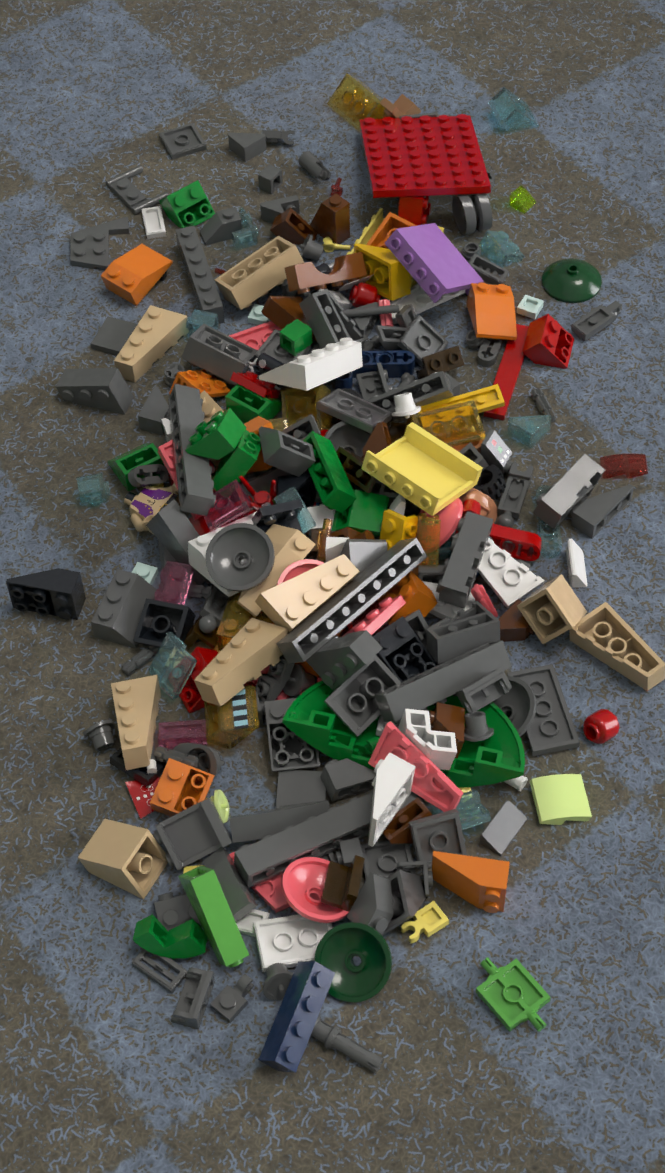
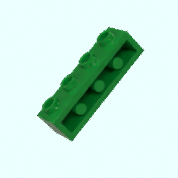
(329, 474)

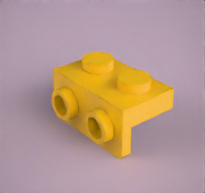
(397, 527)

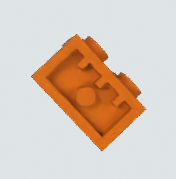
(203, 381)

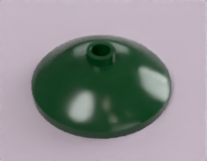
(571, 280)
(337, 952)

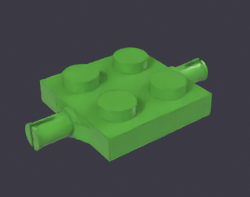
(513, 994)

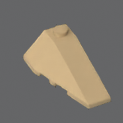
(289, 547)

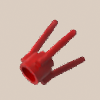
(262, 496)

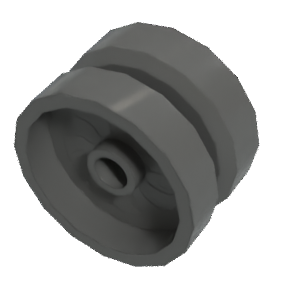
(471, 212)

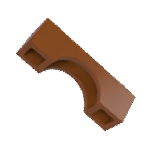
(305, 275)

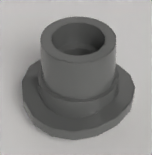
(311, 249)
(476, 727)
(101, 734)
(277, 981)

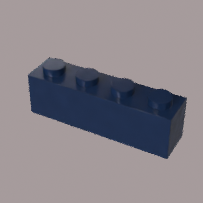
(296, 1016)

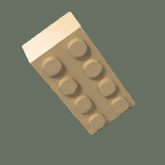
(258, 272)

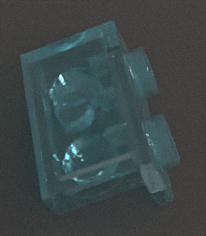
(470, 810)

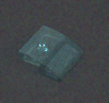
(172, 665)

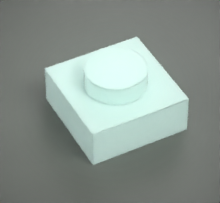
(530, 306)
(256, 316)
(146, 571)

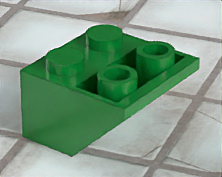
(187, 206)
(250, 405)
(217, 436)
(142, 455)
(363, 513)

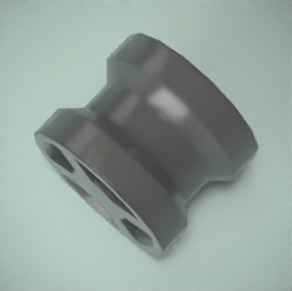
(171, 371)

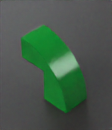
(180, 942)

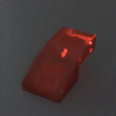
(628, 464)

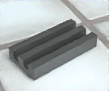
(176, 980)

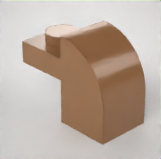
(402, 107)

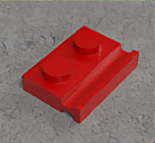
(250, 381)

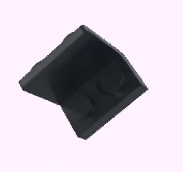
(280, 514)

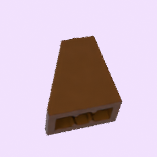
(333, 219)
(284, 310)

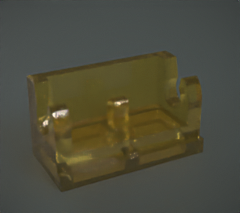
(429, 537)

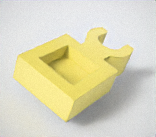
(427, 920)

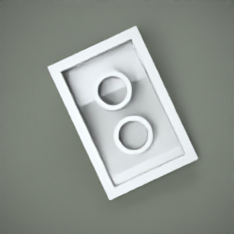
(391, 789)

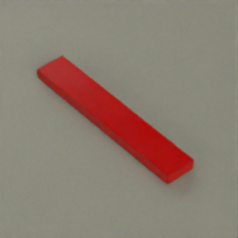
(509, 371)

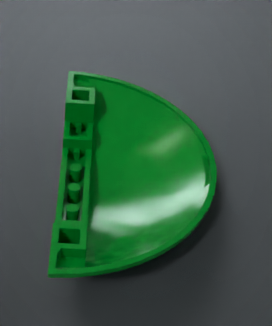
(478, 762)

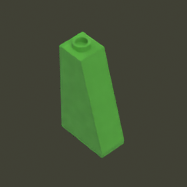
(214, 915)

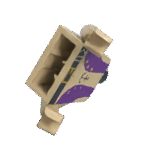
(148, 504)

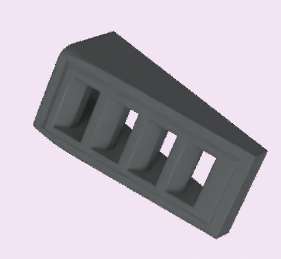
(479, 263)

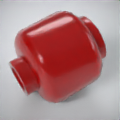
(363, 294)
(601, 726)

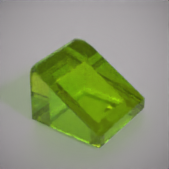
(521, 199)

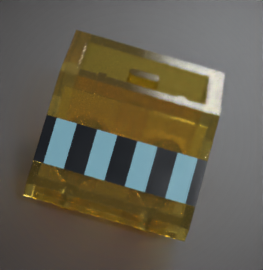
(233, 720)

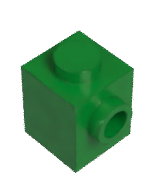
(295, 337)

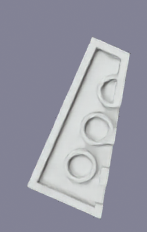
(506, 575)

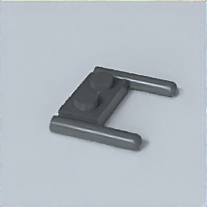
(129, 194)

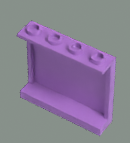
(432, 260)

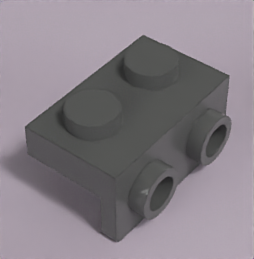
(373, 383)
(174, 910)

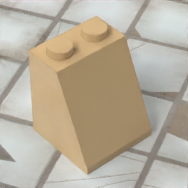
(552, 609)
(124, 857)

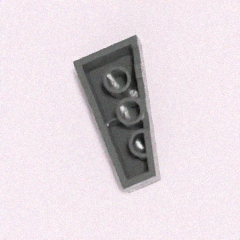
(464, 560)

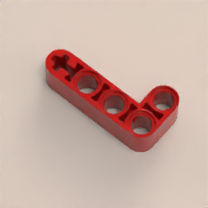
(530, 542)

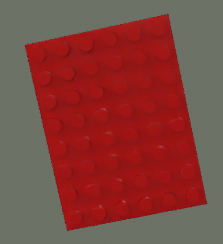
(423, 156)

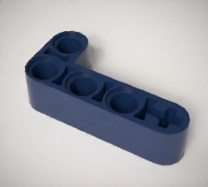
(393, 361)

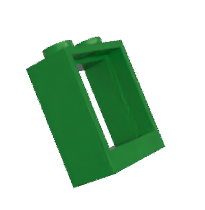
(238, 461)

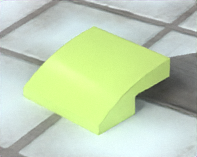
(560, 798)

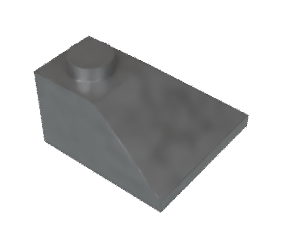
(406, 897)

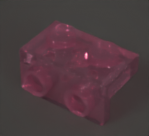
(174, 583)
(182, 732)

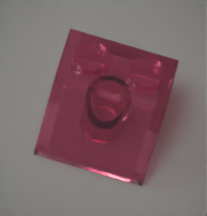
(229, 506)

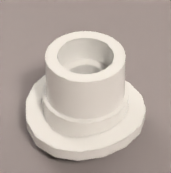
(405, 405)

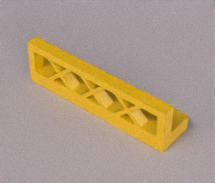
(484, 398)

